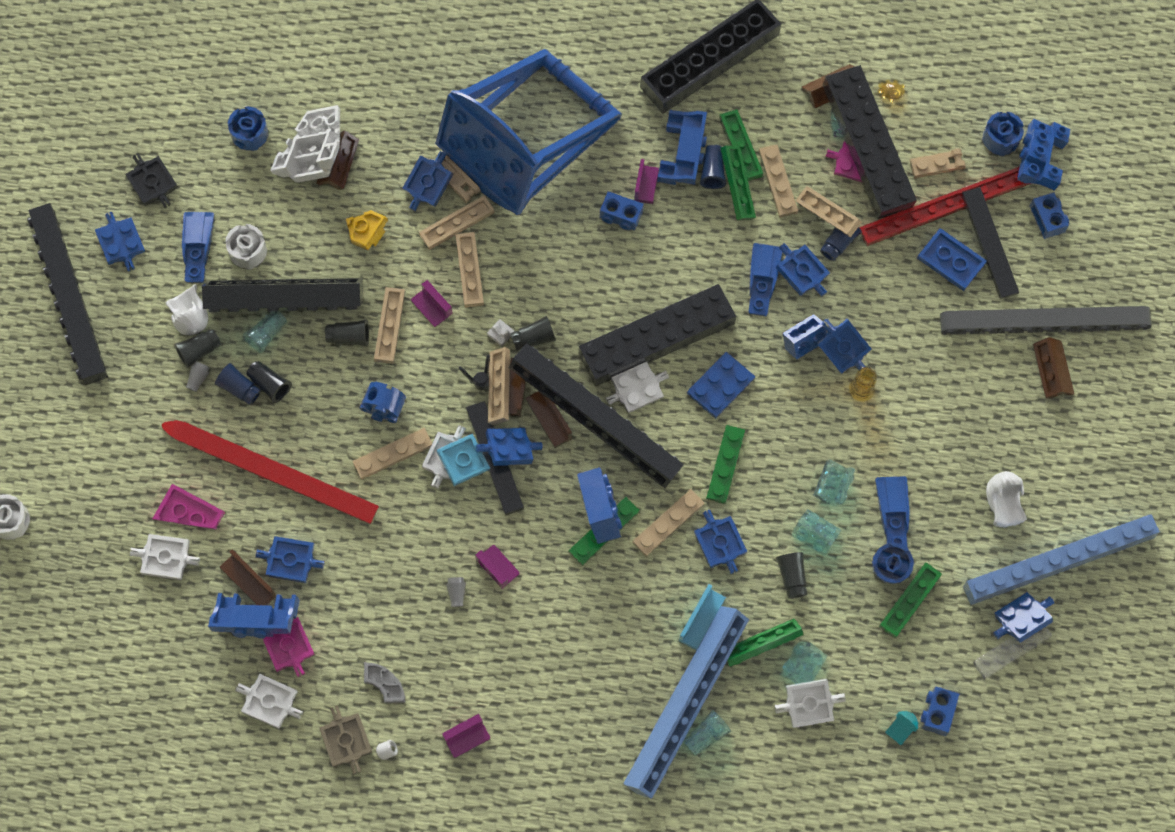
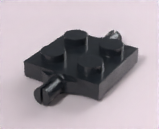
(151, 180)

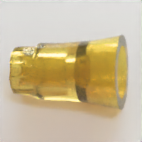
(863, 385)

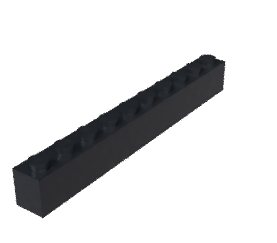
(68, 294)
(595, 415)

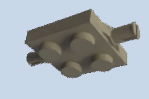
(345, 740)

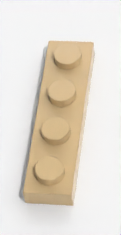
(778, 181)
(828, 211)
(456, 222)
(469, 269)
(389, 325)
(499, 386)
(392, 453)
(668, 522)

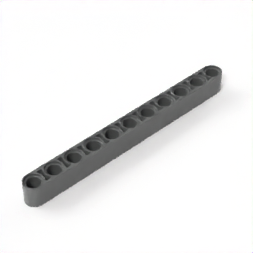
(1045, 320)

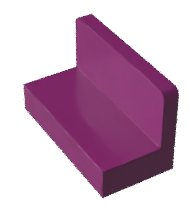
(646, 183)
(432, 304)
(497, 566)
(466, 736)

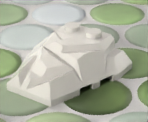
(313, 147)

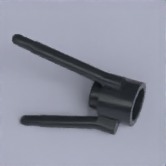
(481, 379)

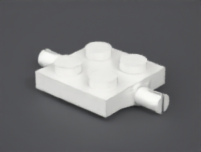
(637, 387)
(432, 461)
(165, 557)
(269, 701)
(810, 703)

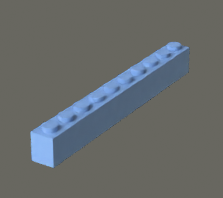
(1060, 559)
(686, 702)

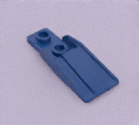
(196, 244)
(763, 277)
(894, 508)

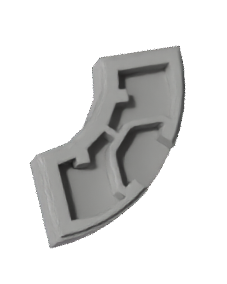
(385, 682)

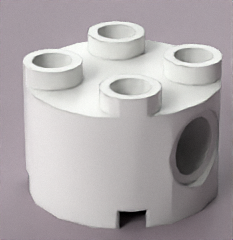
(246, 246)
(13, 517)

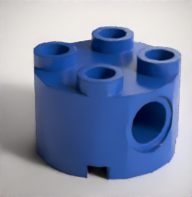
(248, 128)
(1003, 133)
(383, 402)
(892, 563)

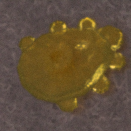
(891, 90)

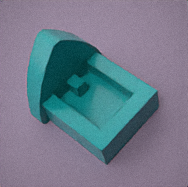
(902, 726)

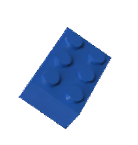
(600, 505)

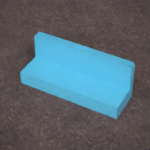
(701, 618)

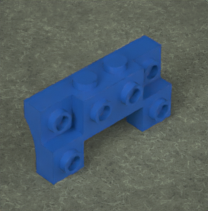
(691, 130)
(1037, 154)
(253, 620)

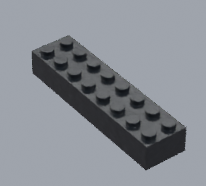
(710, 55)
(869, 142)
(282, 294)
(657, 334)

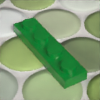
(738, 135)
(738, 182)
(725, 464)
(588, 545)
(910, 600)
(764, 641)

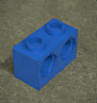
(623, 207)
(1046, 216)
(804, 336)
(944, 713)

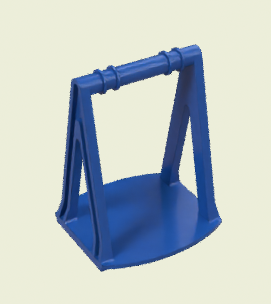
(494, 153)

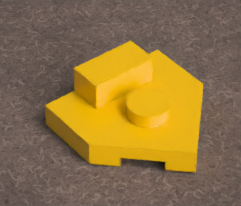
(366, 229)

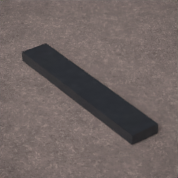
(990, 243)
(500, 474)

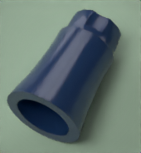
(713, 168)
(837, 243)
(237, 384)

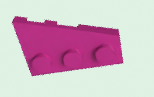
(187, 509)

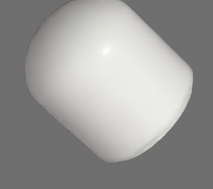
(384, 750)

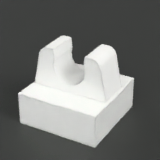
(500, 332)

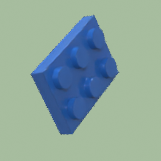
(951, 259)
(720, 385)

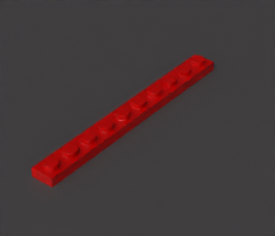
(938, 208)

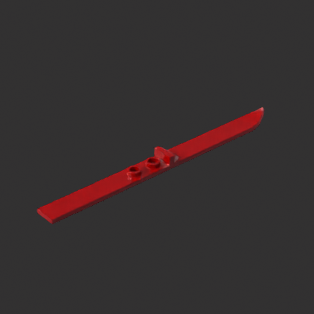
(271, 470)

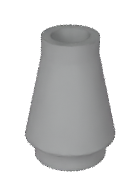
(197, 376)
(456, 591)

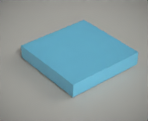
(462, 460)

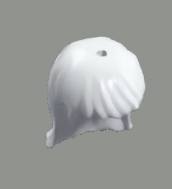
(188, 312)
(1004, 499)

